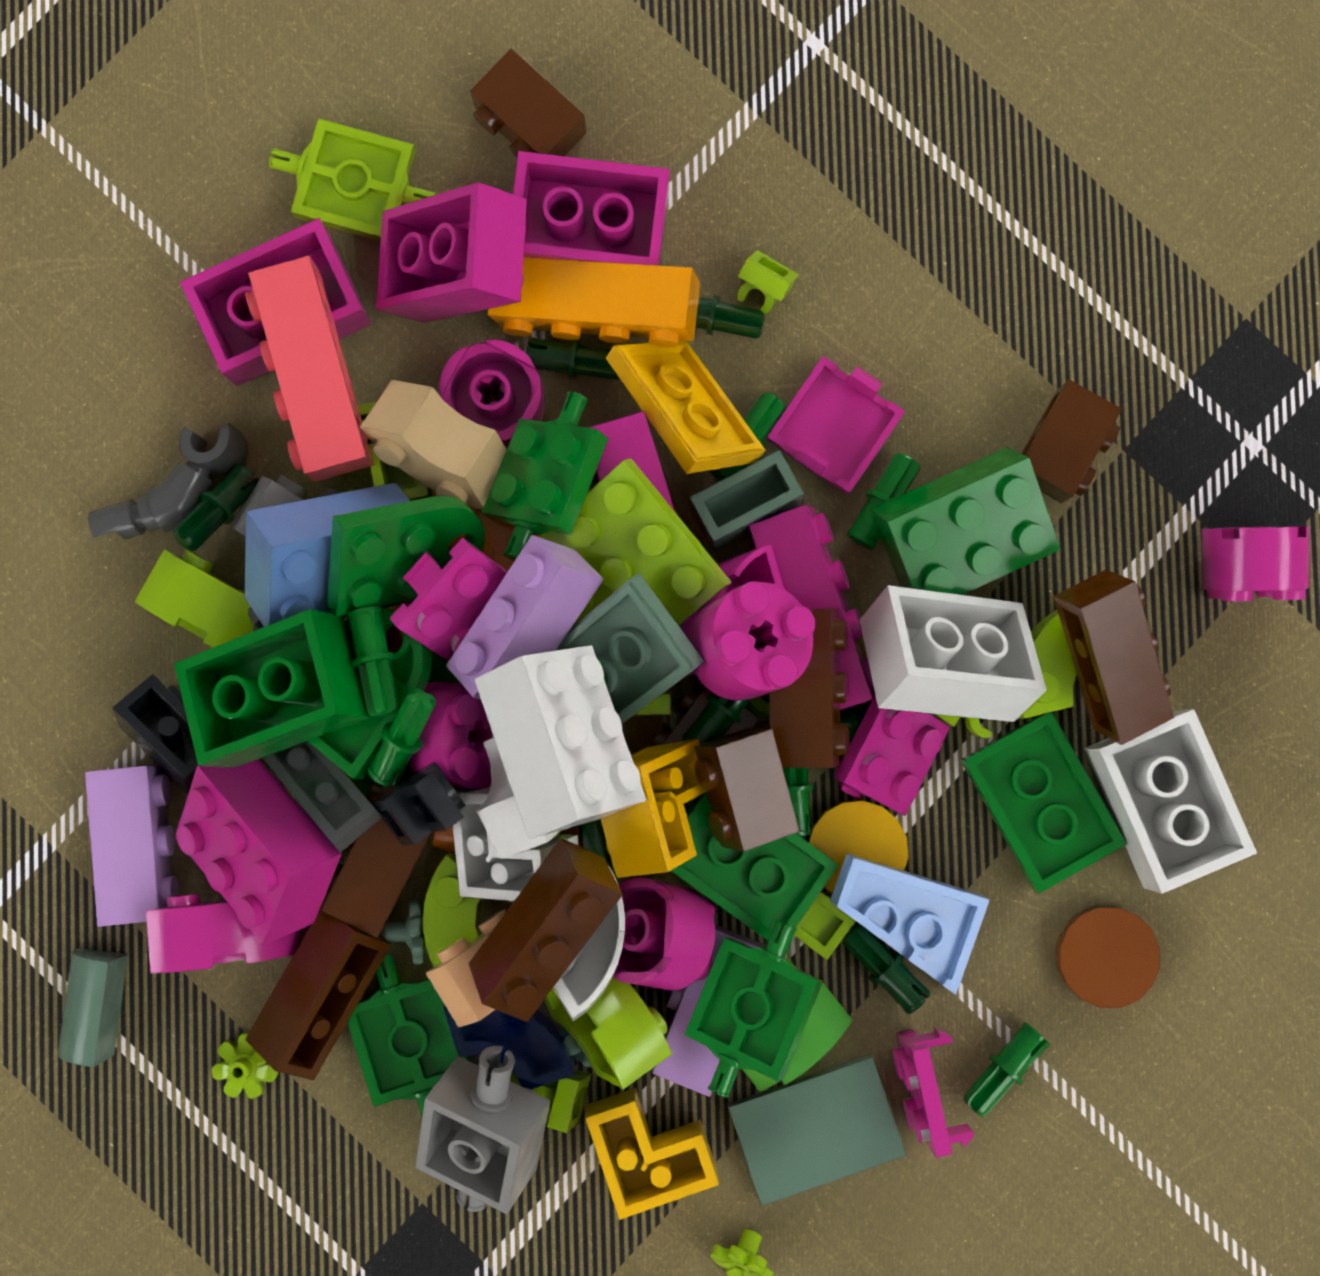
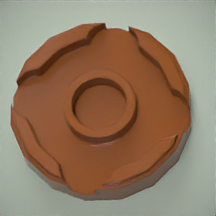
(1108, 956)

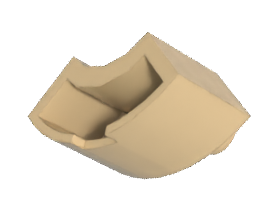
(434, 442)

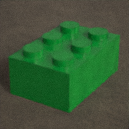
(967, 526)
(271, 689)

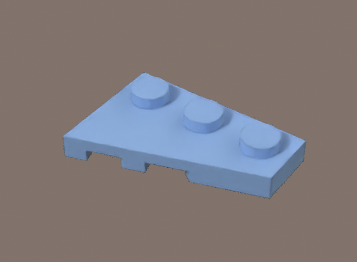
(913, 914)

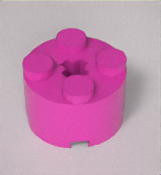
(485, 369)
(1256, 559)
(752, 641)
(456, 737)
(665, 935)

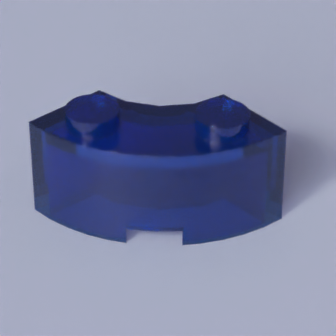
(535, 1045)

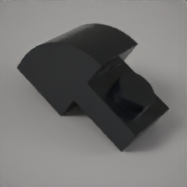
(420, 805)

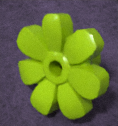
(242, 1069)
(742, 1258)

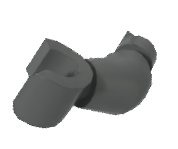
(179, 492)

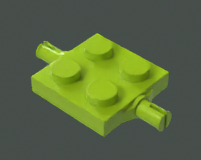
(350, 178)

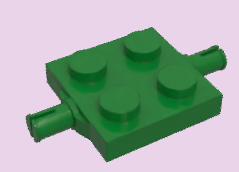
(545, 475)
(753, 1008)
(401, 1038)

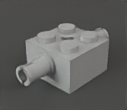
(482, 1131)

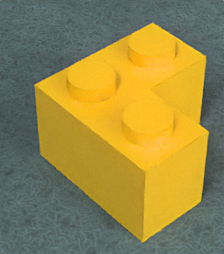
(656, 832)
(646, 1168)

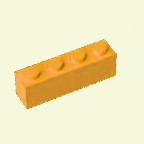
(603, 301)

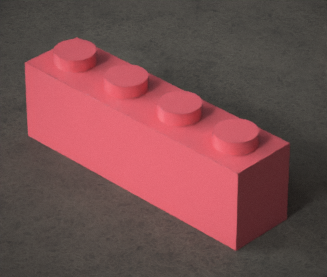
(309, 369)

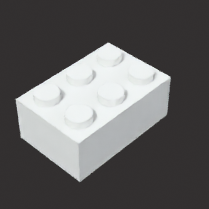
(951, 654)
(559, 739)
(1171, 803)

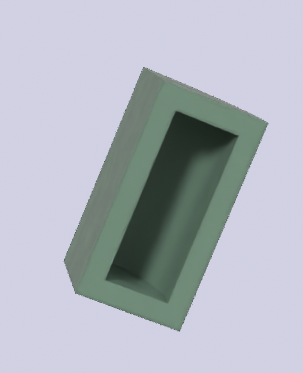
(745, 499)
(92, 1006)

